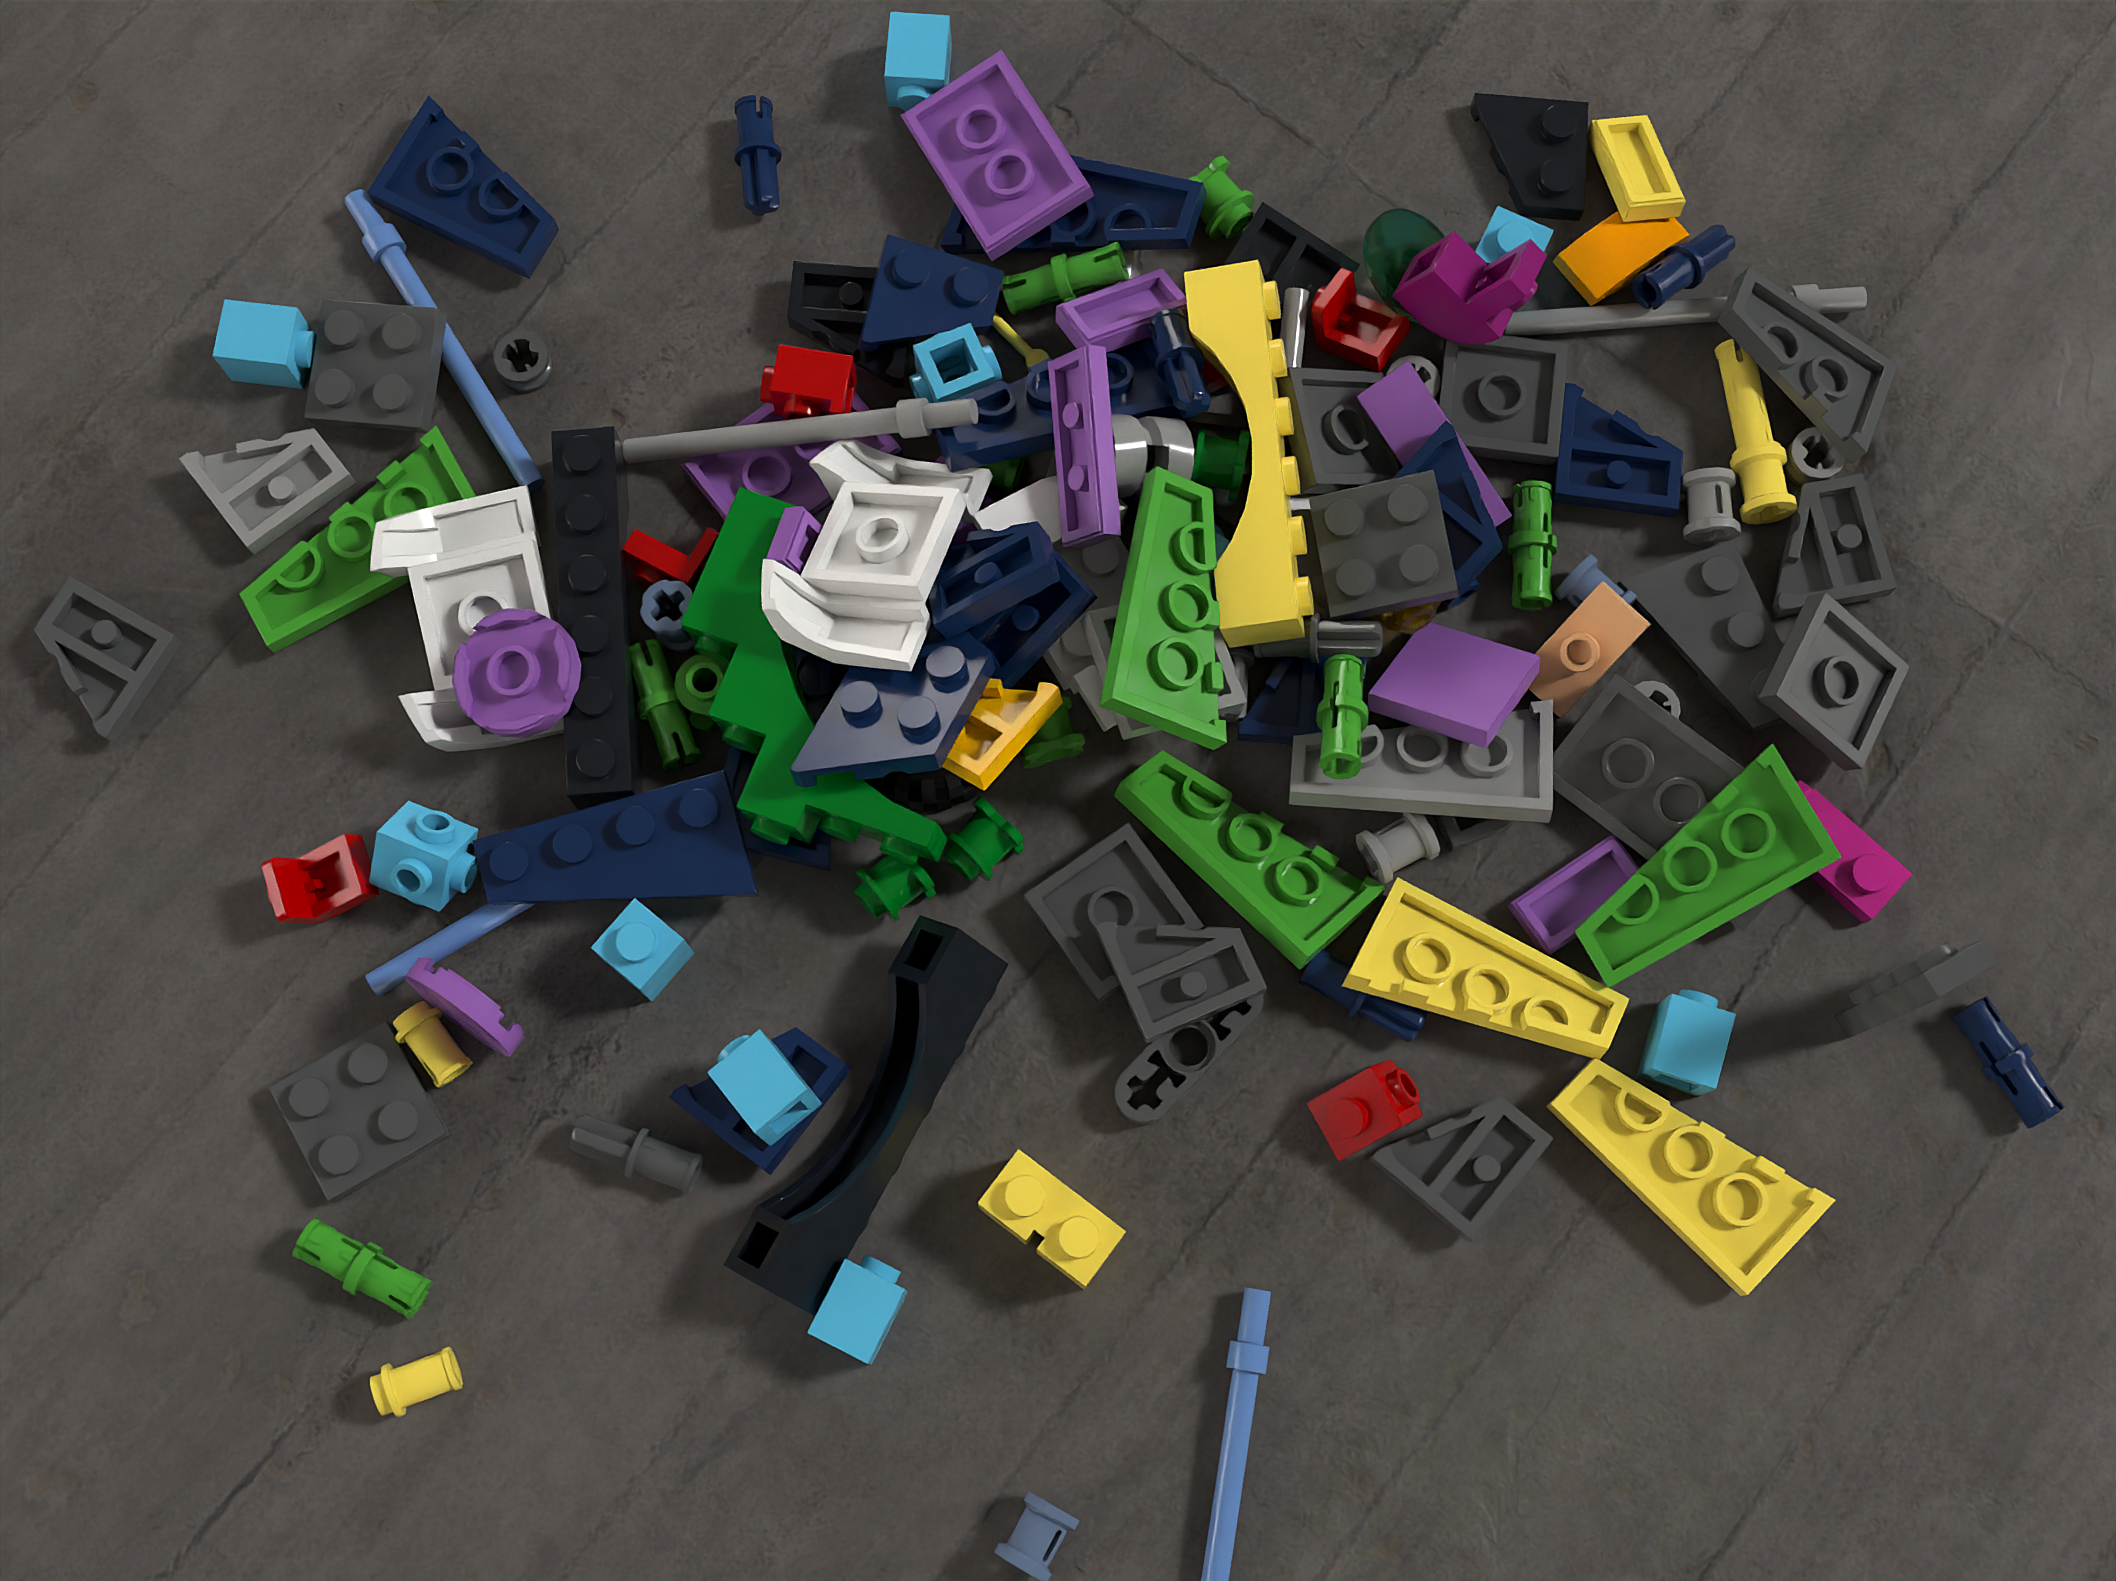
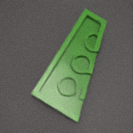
(332, 571)
(1166, 616)
(1721, 863)
(1267, 877)

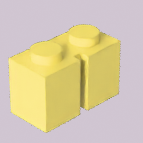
(1073, 1230)

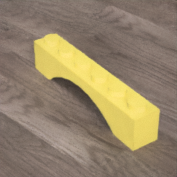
(1258, 571)

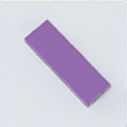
(1409, 417)
(1084, 447)

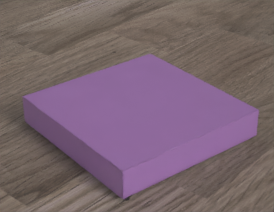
(1454, 684)

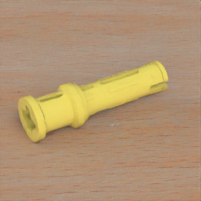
(1757, 456)

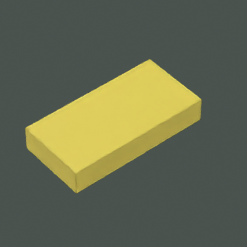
(1635, 168)

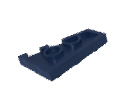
(459, 193)

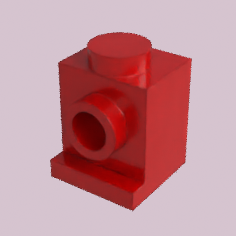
(809, 383)

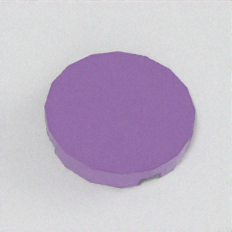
(516, 673)
(464, 1005)

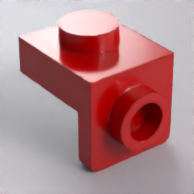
(1354, 324)
(657, 561)
(320, 881)
(1366, 1108)

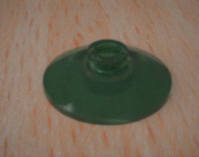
(1390, 247)

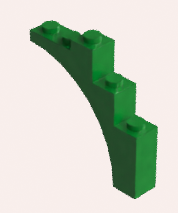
(766, 705)

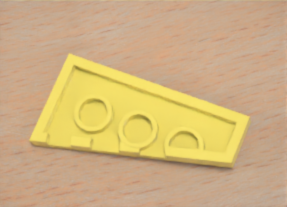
(1472, 972)
(1708, 1190)

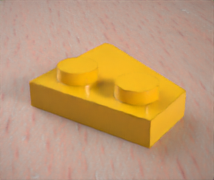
(999, 730)

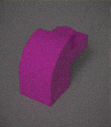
(1463, 295)

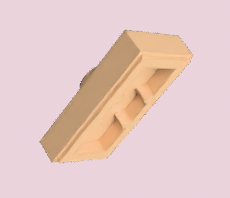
(1585, 648)

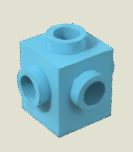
(952, 365)
(424, 856)

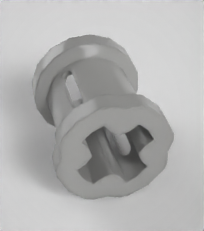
(1709, 506)
(1397, 846)

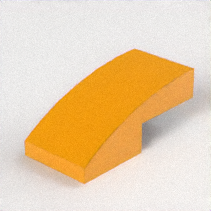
(1615, 253)

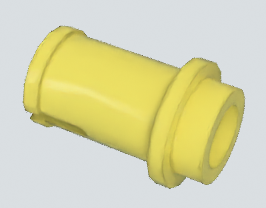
(431, 1043)
(415, 1382)

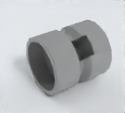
(1147, 444)

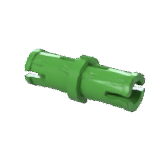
(1065, 278)
(1532, 545)
(661, 706)
(1342, 716)
(362, 1268)

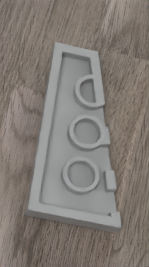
(1438, 774)

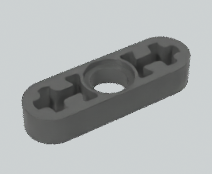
(1167, 1094)

